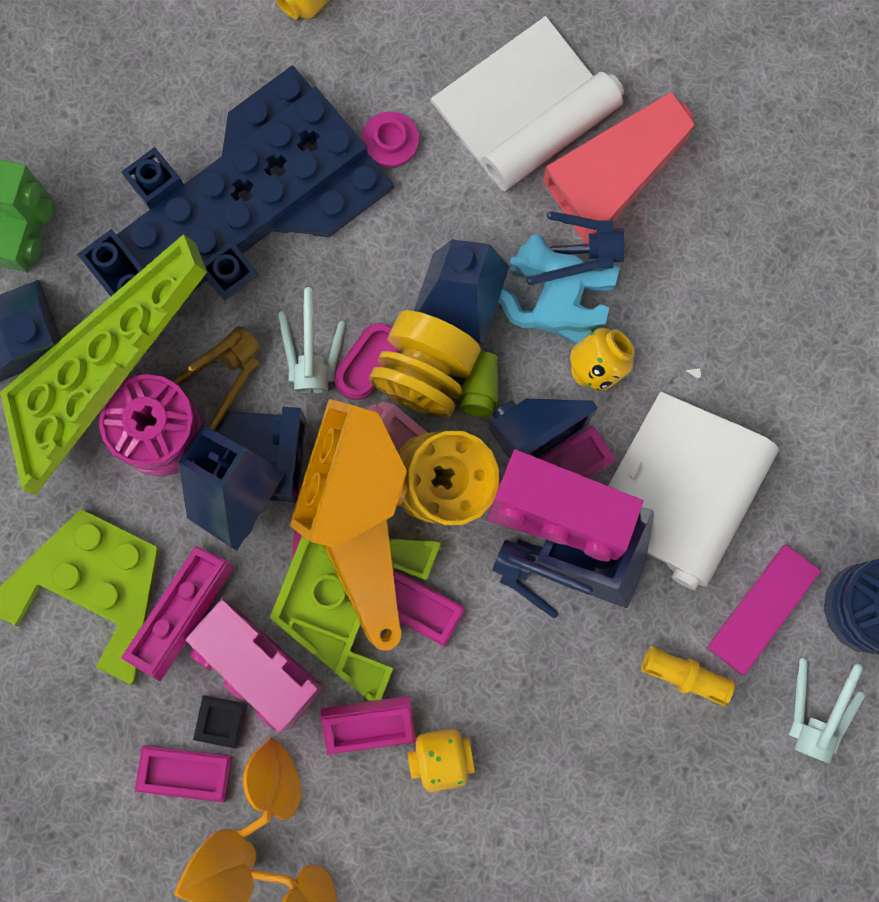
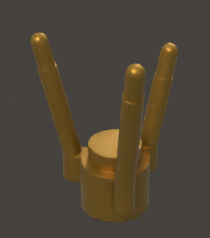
(233, 351)

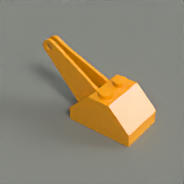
(345, 506)

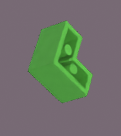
(22, 214)

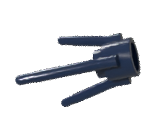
(604, 246)
(517, 562)

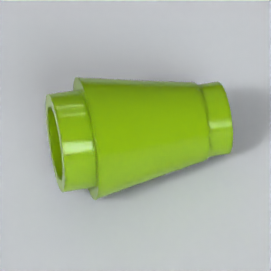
(481, 387)

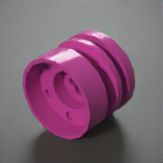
(153, 448)

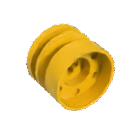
(428, 355)
(467, 480)

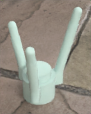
(310, 370)
(822, 738)

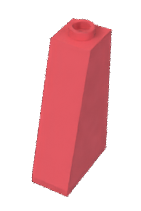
(619, 163)

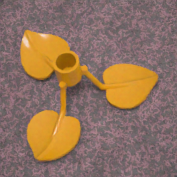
(224, 861)

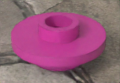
(391, 139)

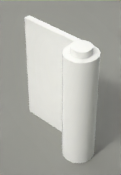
(526, 103)
(696, 480)

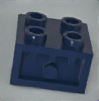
(274, 439)

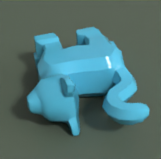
(559, 303)

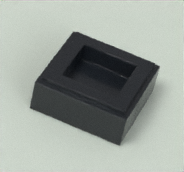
(220, 721)

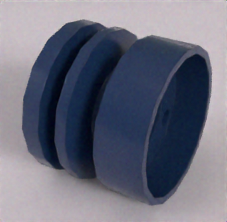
(853, 607)

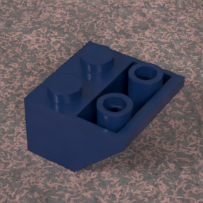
(225, 486)

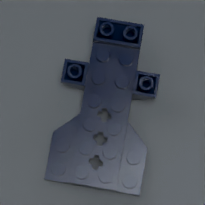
(264, 131)

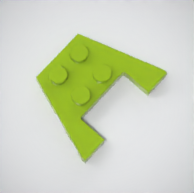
(96, 569)
(321, 618)

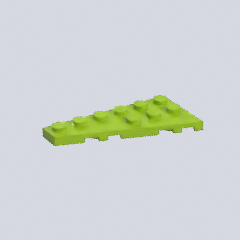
(75, 379)

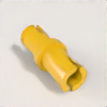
(688, 676)

